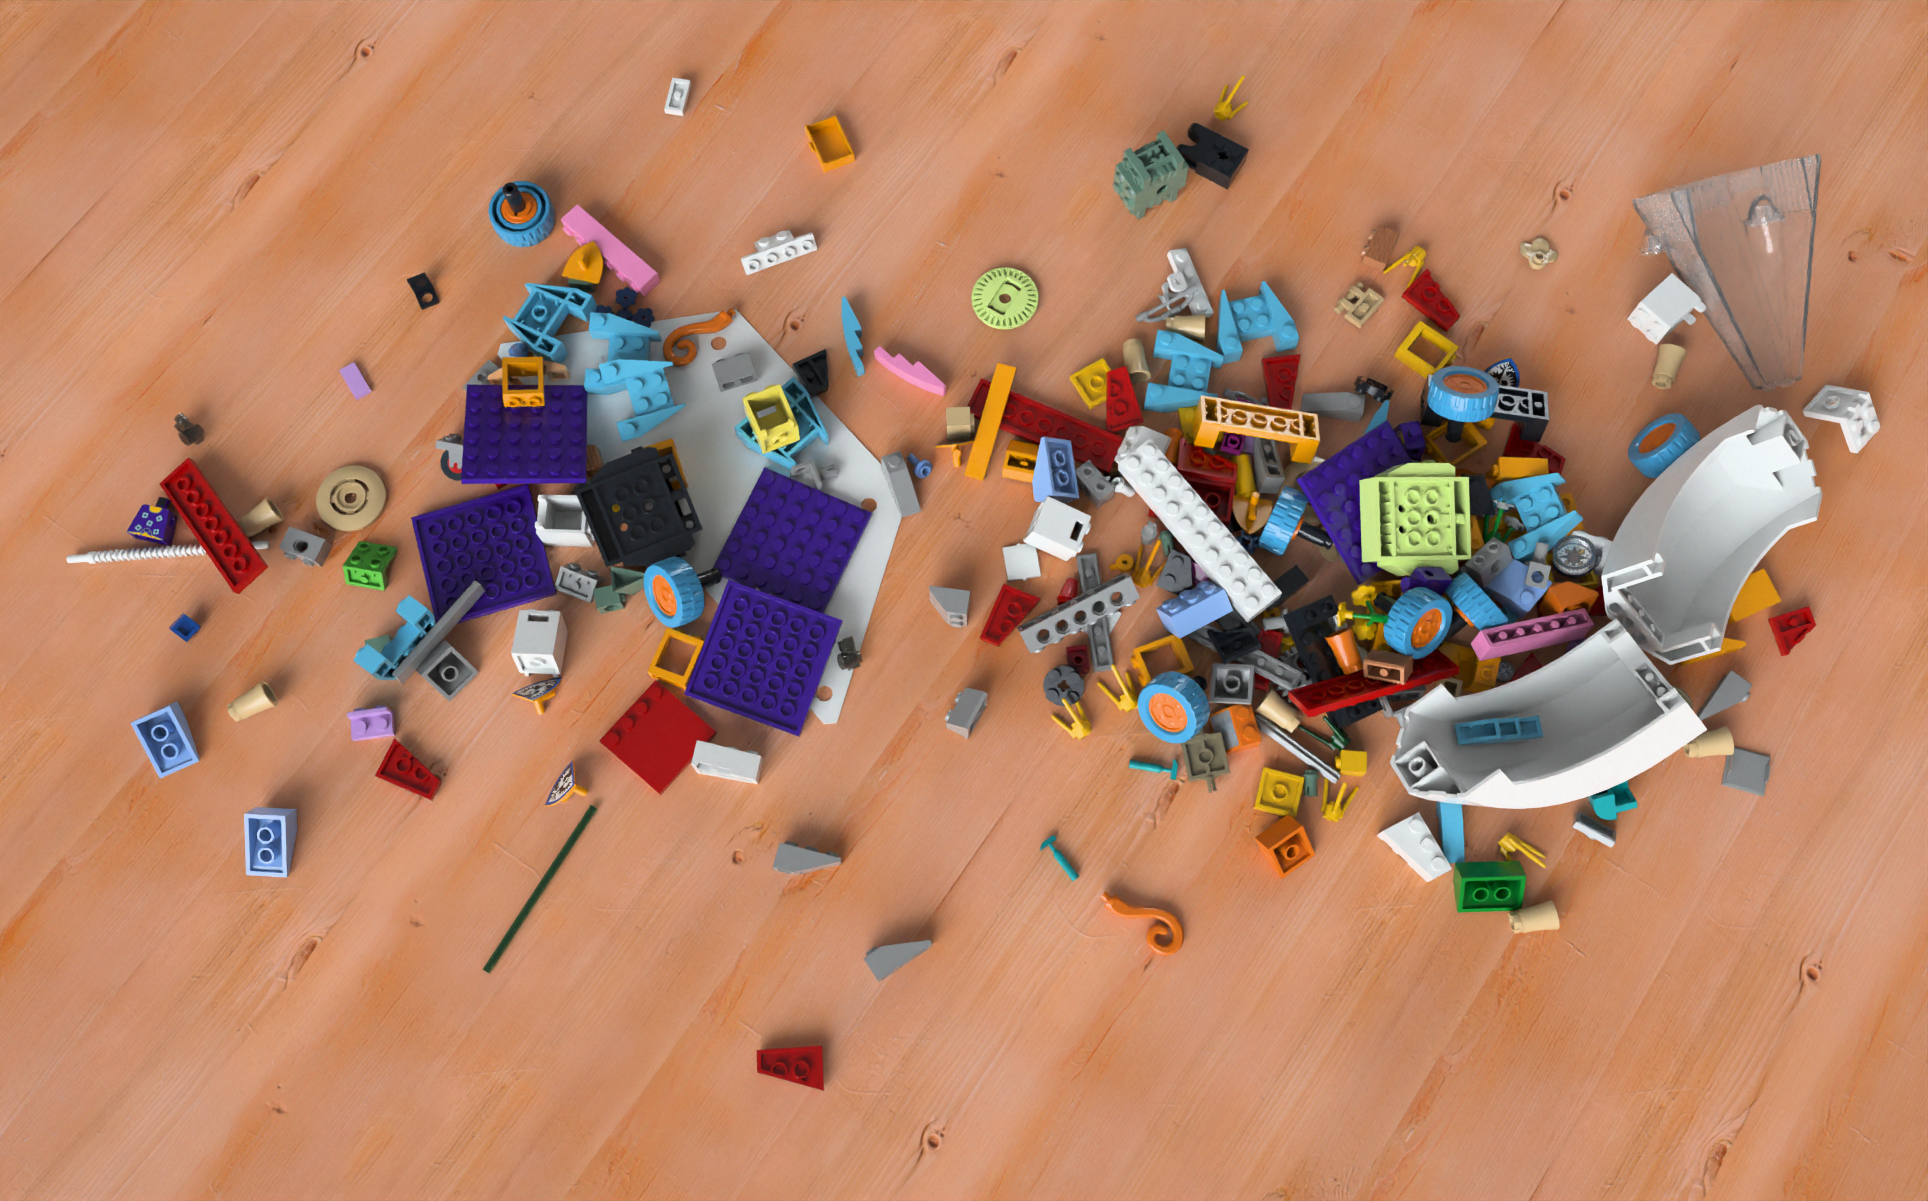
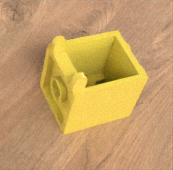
(775, 428)

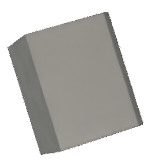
(1232, 683)

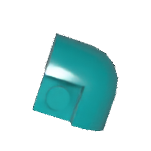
(1613, 800)

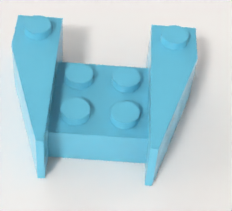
(544, 314)
(1251, 320)
(626, 342)
(1187, 373)
(647, 392)
(808, 422)
(1540, 512)
(419, 623)

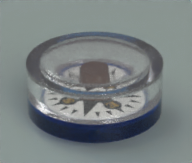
(1574, 556)

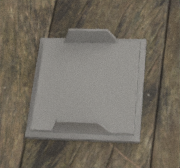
(1746, 771)

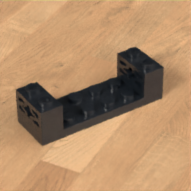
(1513, 403)
(1308, 629)

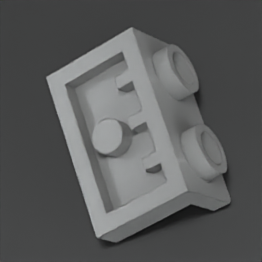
(578, 582)

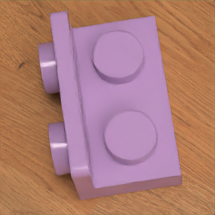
(372, 723)

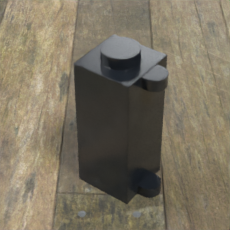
(1289, 584)

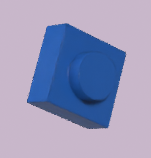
(184, 627)

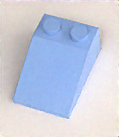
(1055, 471)
(1511, 590)
(166, 739)
(269, 841)

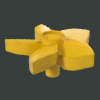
(1288, 644)

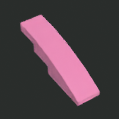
(914, 374)

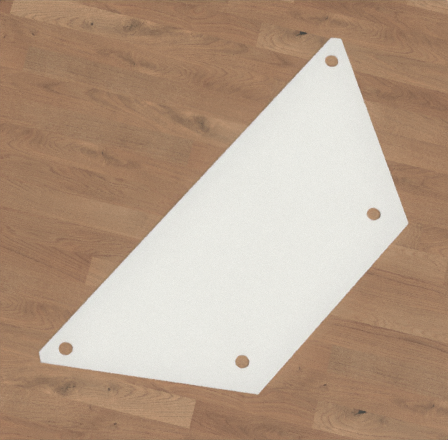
(725, 470)

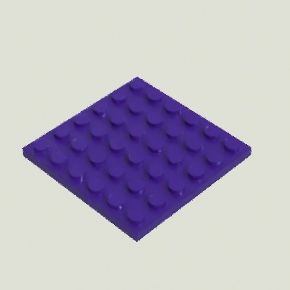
(525, 441)
(1335, 491)
(792, 541)
(486, 543)
(763, 658)

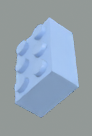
(1194, 608)

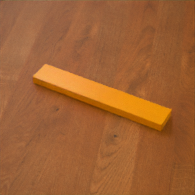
(990, 421)

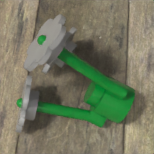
(1512, 523)

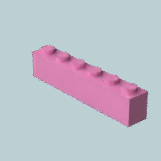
(614, 253)
(1532, 634)

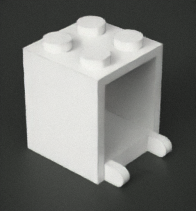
(1665, 309)
(562, 522)
(1053, 527)
(539, 642)

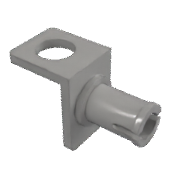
(816, 474)
(1538, 564)
(1276, 622)
(1399, 713)

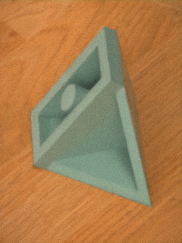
(626, 581)

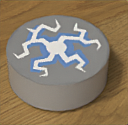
(1505, 671)

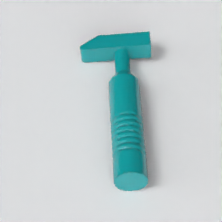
(1154, 767)
(1060, 858)

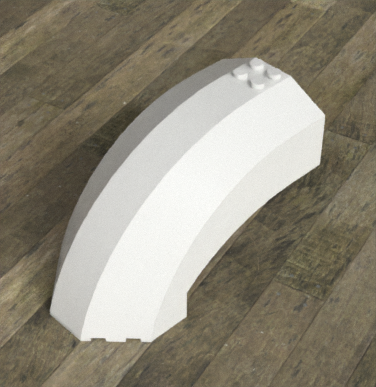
(1706, 530)
(1600, 720)

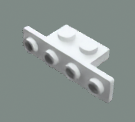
(777, 249)

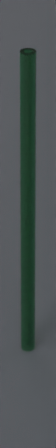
(539, 889)

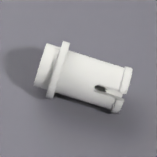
(1123, 487)

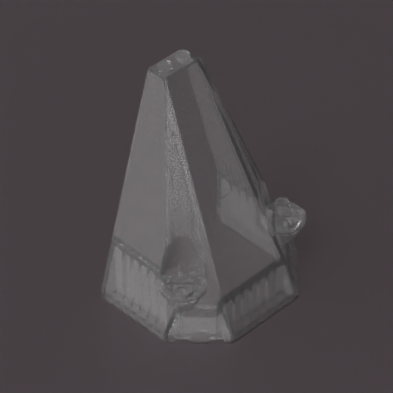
(1747, 256)

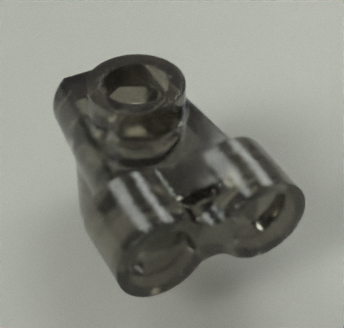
(188, 431)
(849, 658)

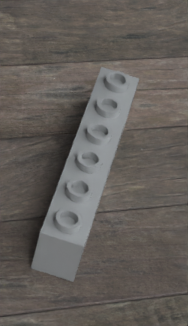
(1067, 611)

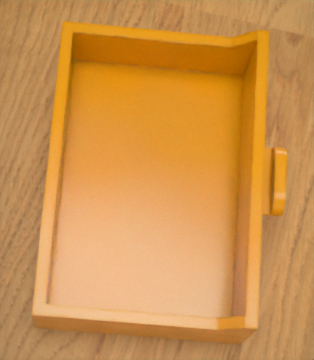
(829, 144)
(1754, 596)

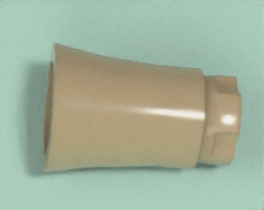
(1187, 326)
(1135, 361)
(1667, 365)
(260, 518)
(252, 702)
(1279, 711)
(1710, 744)
(1534, 918)

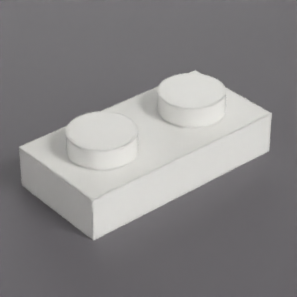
(677, 96)

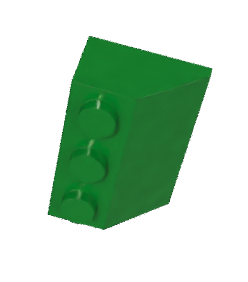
(1489, 886)

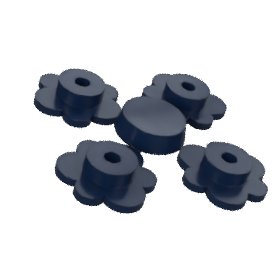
(624, 313)

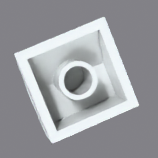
(1139, 435)

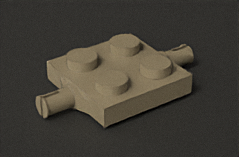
(1206, 758)

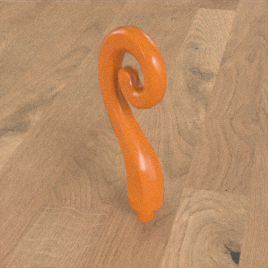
(714, 325)
(1125, 910)

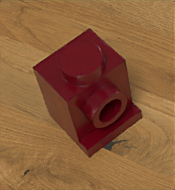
(1078, 652)

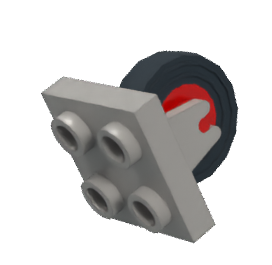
(452, 458)

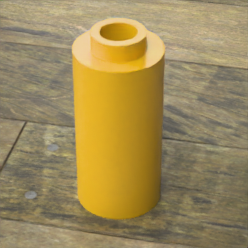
(1245, 481)

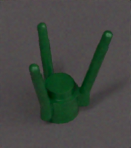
(1339, 738)

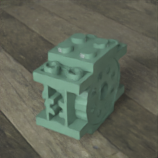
(1150, 175)

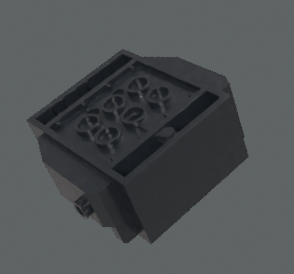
(650, 533)

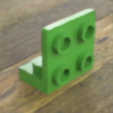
(368, 564)

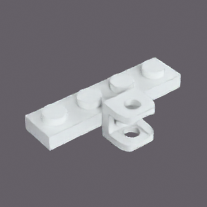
(1184, 277)

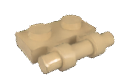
(1363, 308)

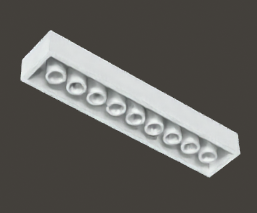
(1199, 530)

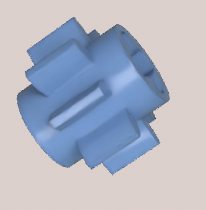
(1253, 539)

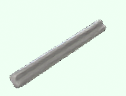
(1297, 749)

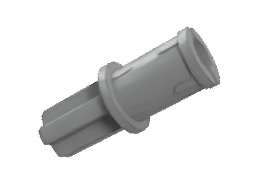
(1149, 533)

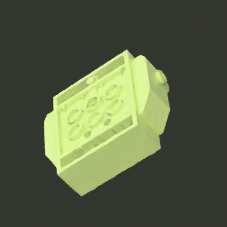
(1421, 492)

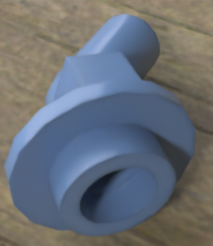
(518, 350)
(922, 468)

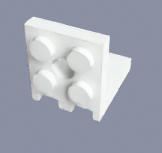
(1851, 409)

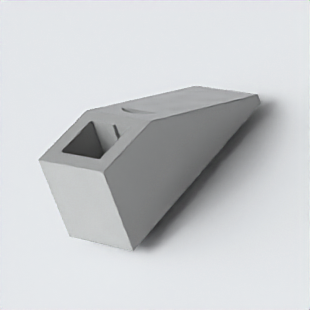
(797, 861)

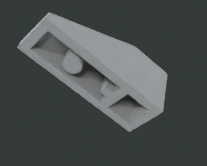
(1334, 405)
(1267, 466)
(900, 483)
(1727, 693)
(889, 958)

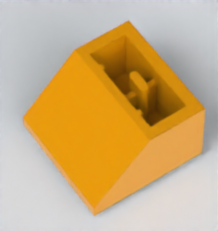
(1020, 461)

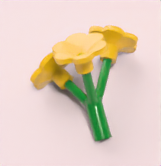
(1363, 623)

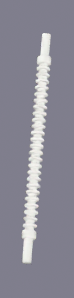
(94, 557)

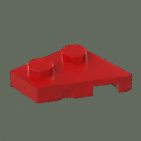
(1791, 628)

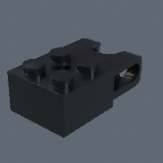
(1213, 155)

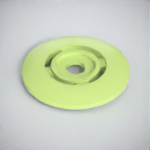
(992, 286)

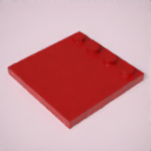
(657, 737)

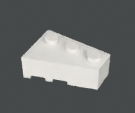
(727, 762)
(1417, 846)

